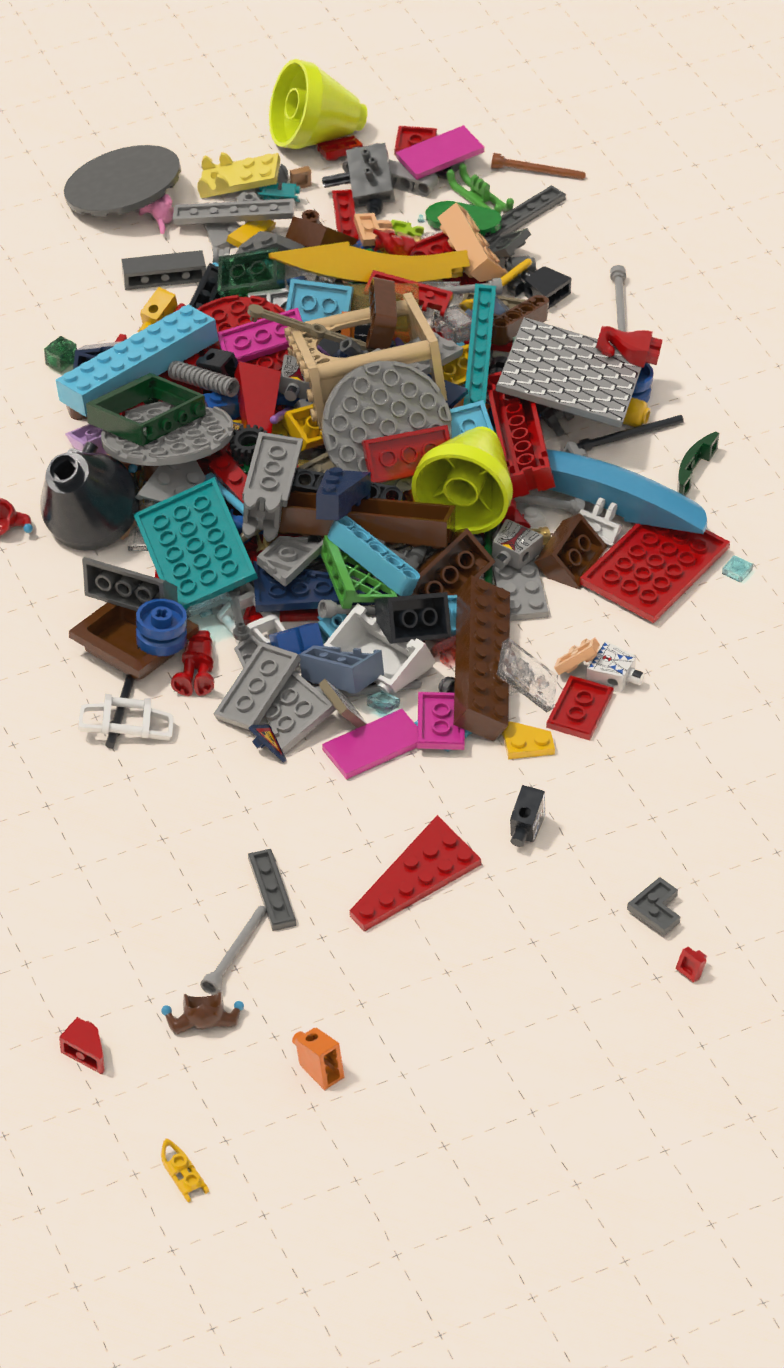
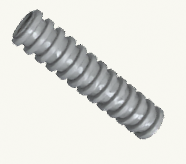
(203, 378)

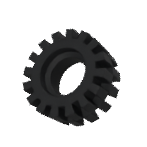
(241, 438)

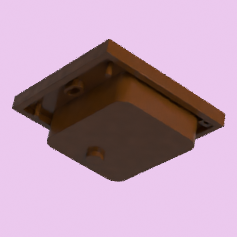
(112, 638)

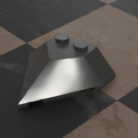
(267, 240)

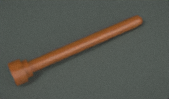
(499, 161)

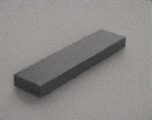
(271, 889)

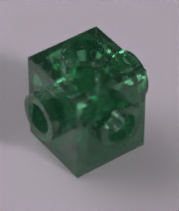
(60, 354)

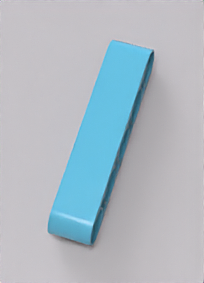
(374, 556)

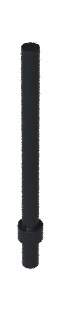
(588, 444)
(119, 712)

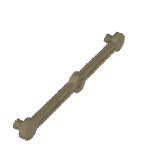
(316, 330)

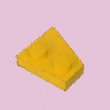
(527, 741)

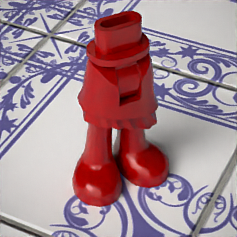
(196, 656)

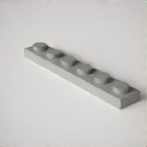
(233, 211)

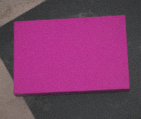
(436, 722)

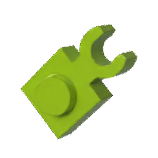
(406, 227)

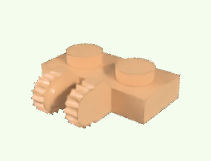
(366, 223)
(585, 652)

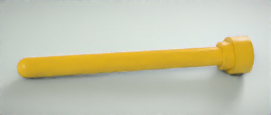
(468, 304)

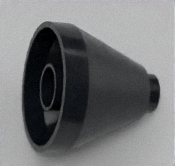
(88, 499)

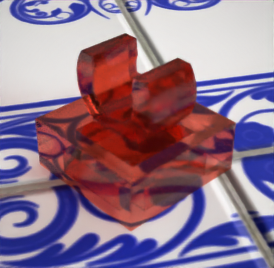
(443, 648)

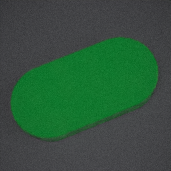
(485, 218)

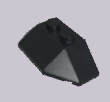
(207, 287)

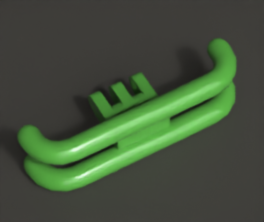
(479, 190)

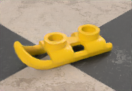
(180, 1163)

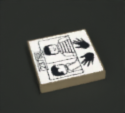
(342, 704)

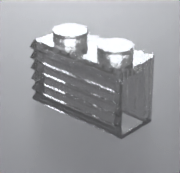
(455, 324)

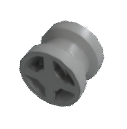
(220, 252)

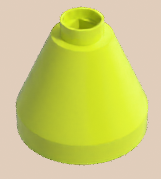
(311, 107)
(469, 475)

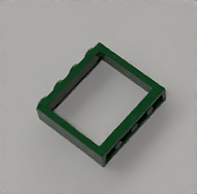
(105, 410)

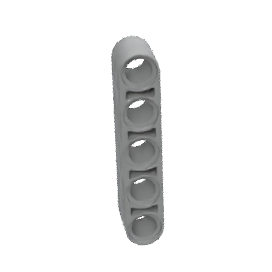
(405, 181)

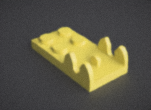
(237, 175)

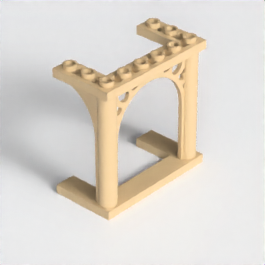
(326, 371)

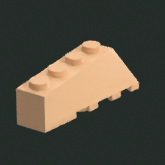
(465, 235)

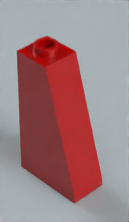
(257, 394)

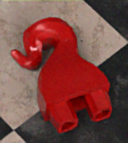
(635, 346)

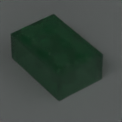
(249, 273)

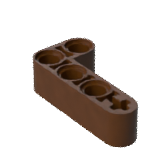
(382, 314)
(508, 324)

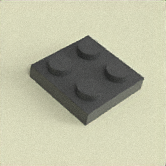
(506, 244)

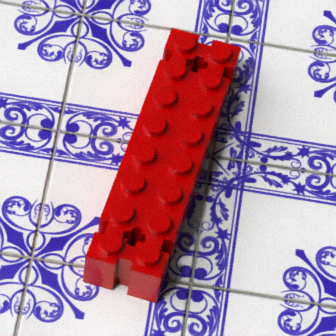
(521, 440)

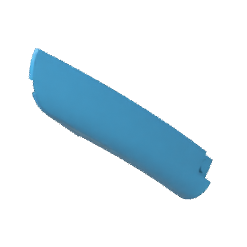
(637, 496)

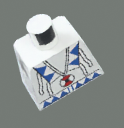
(614, 668)

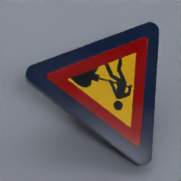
(266, 737)

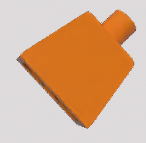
(319, 1056)

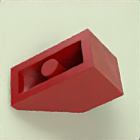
(83, 1044)

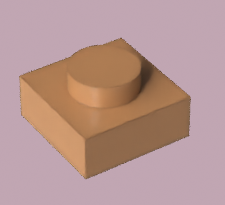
(301, 177)

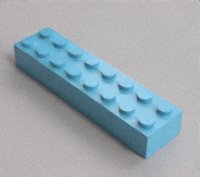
(147, 352)

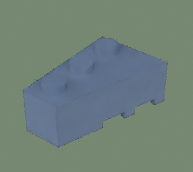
(342, 669)

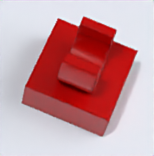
(691, 963)

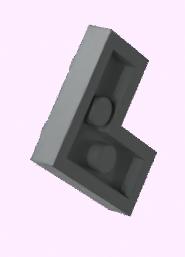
(652, 908)

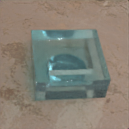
(737, 568)
(383, 702)

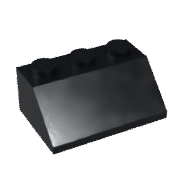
(414, 617)

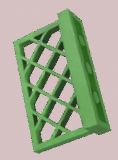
(346, 586)

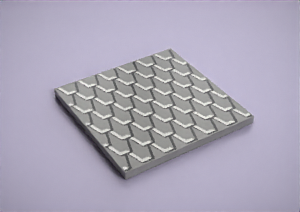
(568, 373)

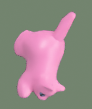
(161, 211)

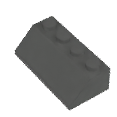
(123, 586)

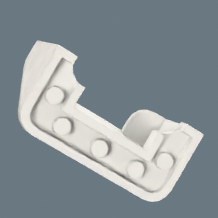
(401, 661)

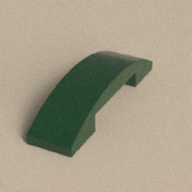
(702, 449)

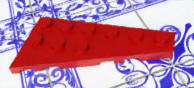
(424, 867)

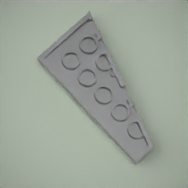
(297, 706)

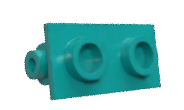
(272, 193)

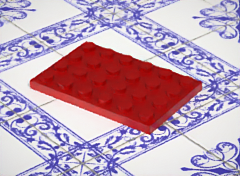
(653, 567)

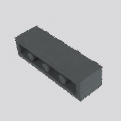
(163, 269)

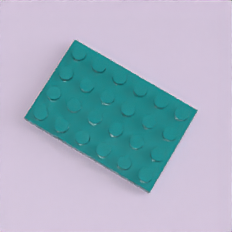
(196, 544)

